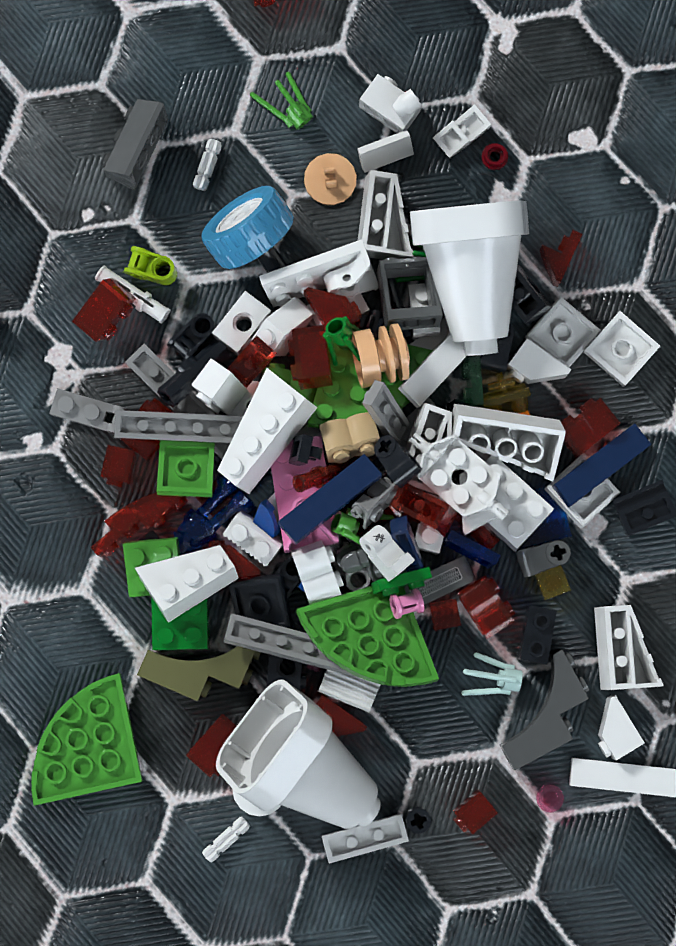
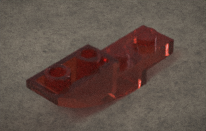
(124, 523)

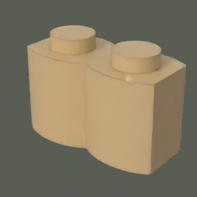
(349, 437)

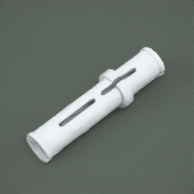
(143, 301)

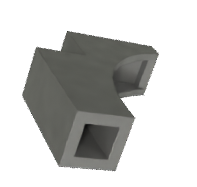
(548, 728)

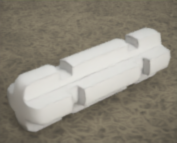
(207, 164)
(226, 839)

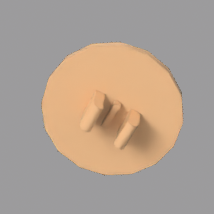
(330, 179)

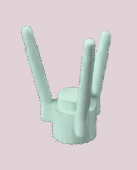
(508, 679)

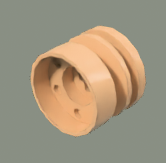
(381, 355)

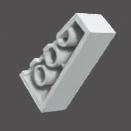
(264, 431)
(511, 437)

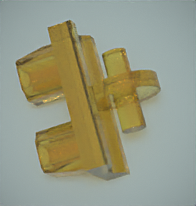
(516, 394)

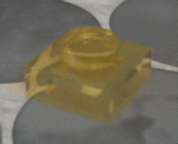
(552, 582)

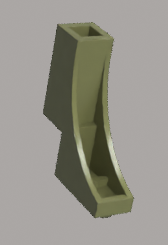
(192, 677)

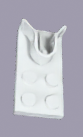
(329, 271)

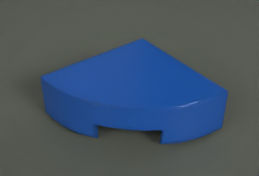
(266, 519)

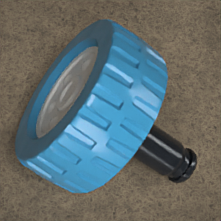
(249, 230)

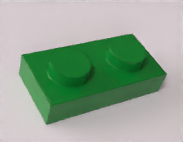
(412, 579)

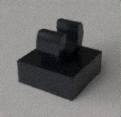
(303, 450)

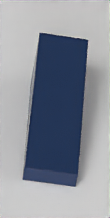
(404, 538)

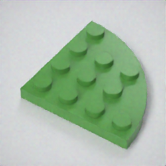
(346, 395)
(367, 640)
(87, 745)

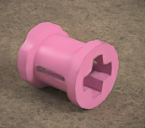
(406, 603)

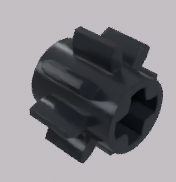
(372, 322)

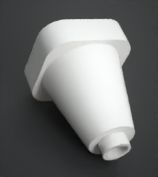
(473, 266)
(293, 759)

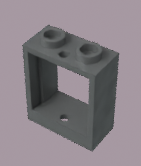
(413, 317)

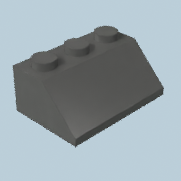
(135, 142)

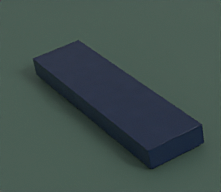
(601, 465)
(329, 499)

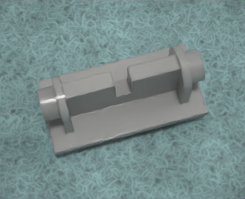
(372, 509)

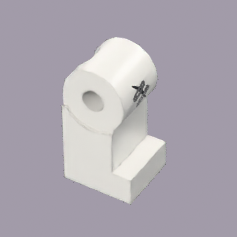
(385, 552)

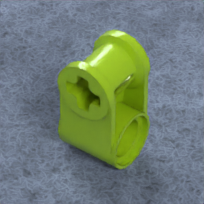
(145, 266)

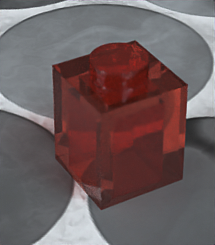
(118, 466)
(474, 812)

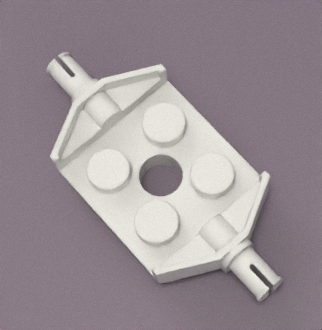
(440, 462)

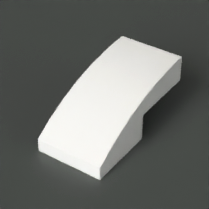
(462, 132)

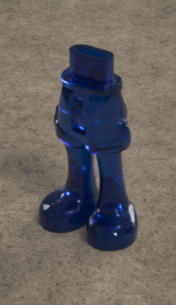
(198, 529)

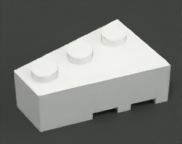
(383, 218)
(432, 425)
(187, 579)
(621, 650)

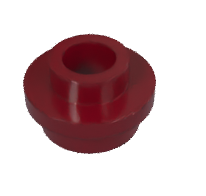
(494, 149)

